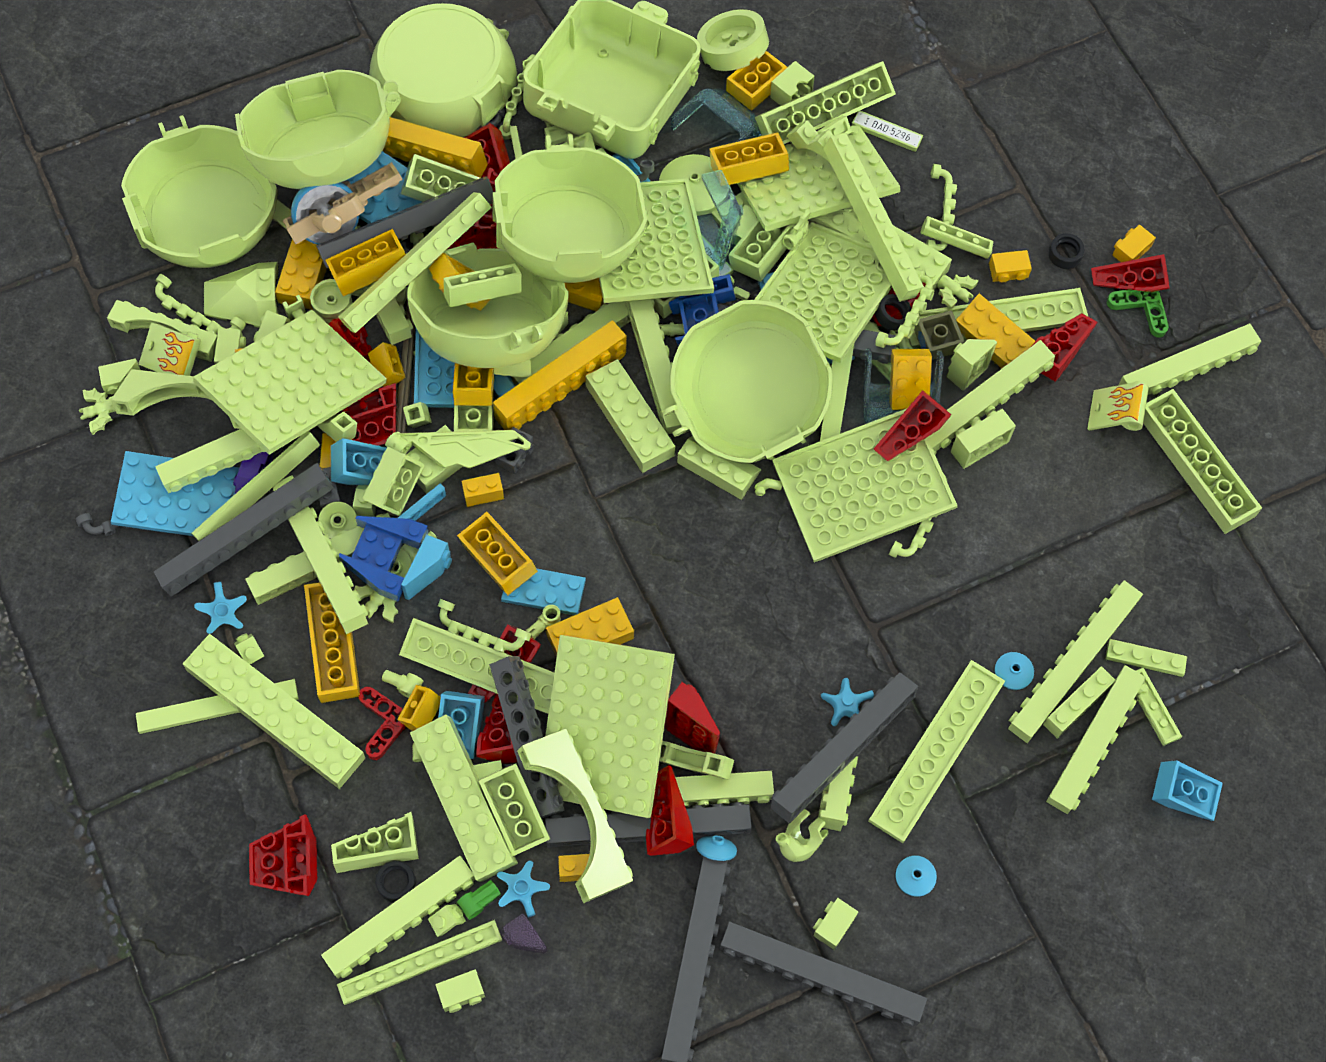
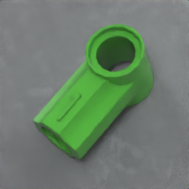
(474, 902)

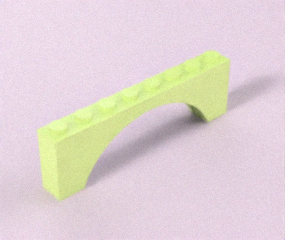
(147, 388)
(558, 759)

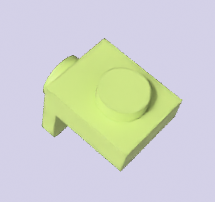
(248, 648)
(446, 919)

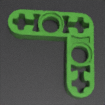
(1147, 303)

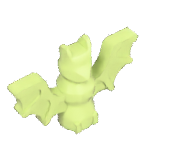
(797, 232)
(953, 287)
(101, 407)
(376, 600)

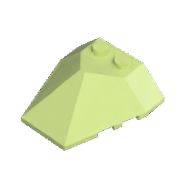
(243, 294)

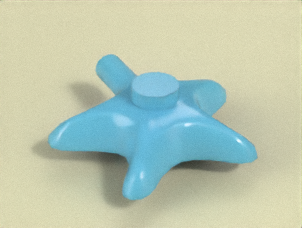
(221, 609)
(846, 702)
(521, 888)

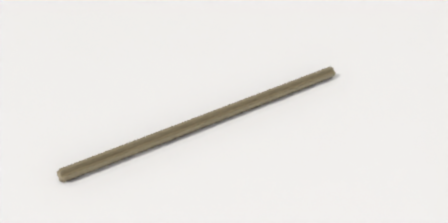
(404, 385)

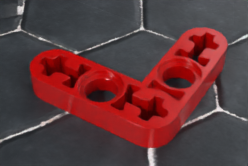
(389, 723)

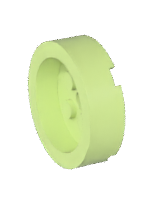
(731, 27)

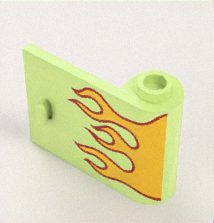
(169, 350)
(1119, 406)

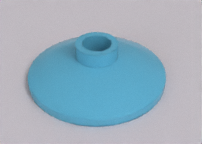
(1014, 679)
(716, 848)
(909, 883)

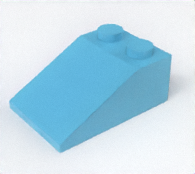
(354, 461)
(427, 566)
(466, 714)
(1187, 790)

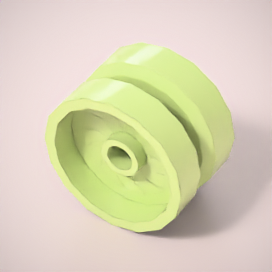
(328, 300)

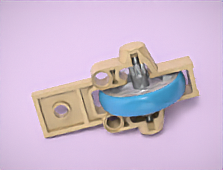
(334, 209)

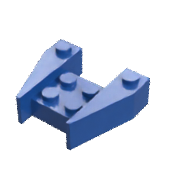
(702, 306)
(379, 549)

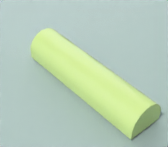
(957, 237)

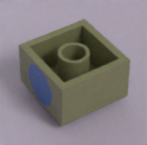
(939, 333)

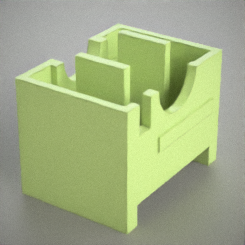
(791, 84)

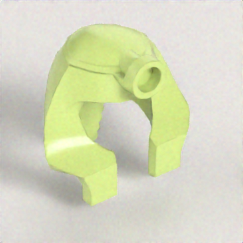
(792, 843)

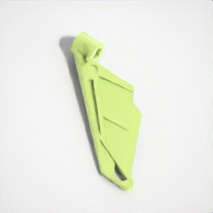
(460, 447)

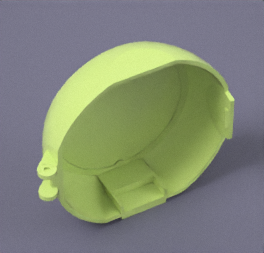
(447, 67)
(317, 127)
(196, 197)
(568, 212)
(501, 333)
(750, 381)

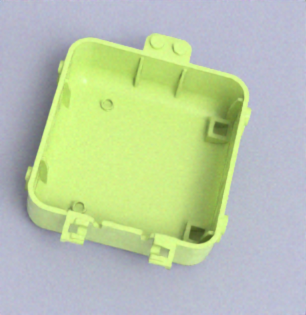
(612, 74)

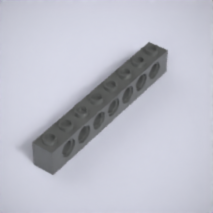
(519, 729)

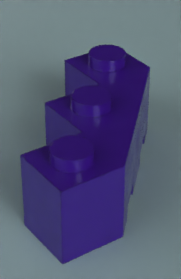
(250, 468)

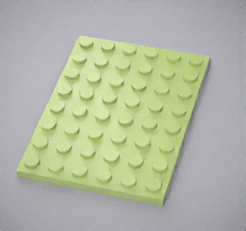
(813, 184)
(670, 252)
(831, 285)
(289, 381)
(853, 495)
(616, 713)

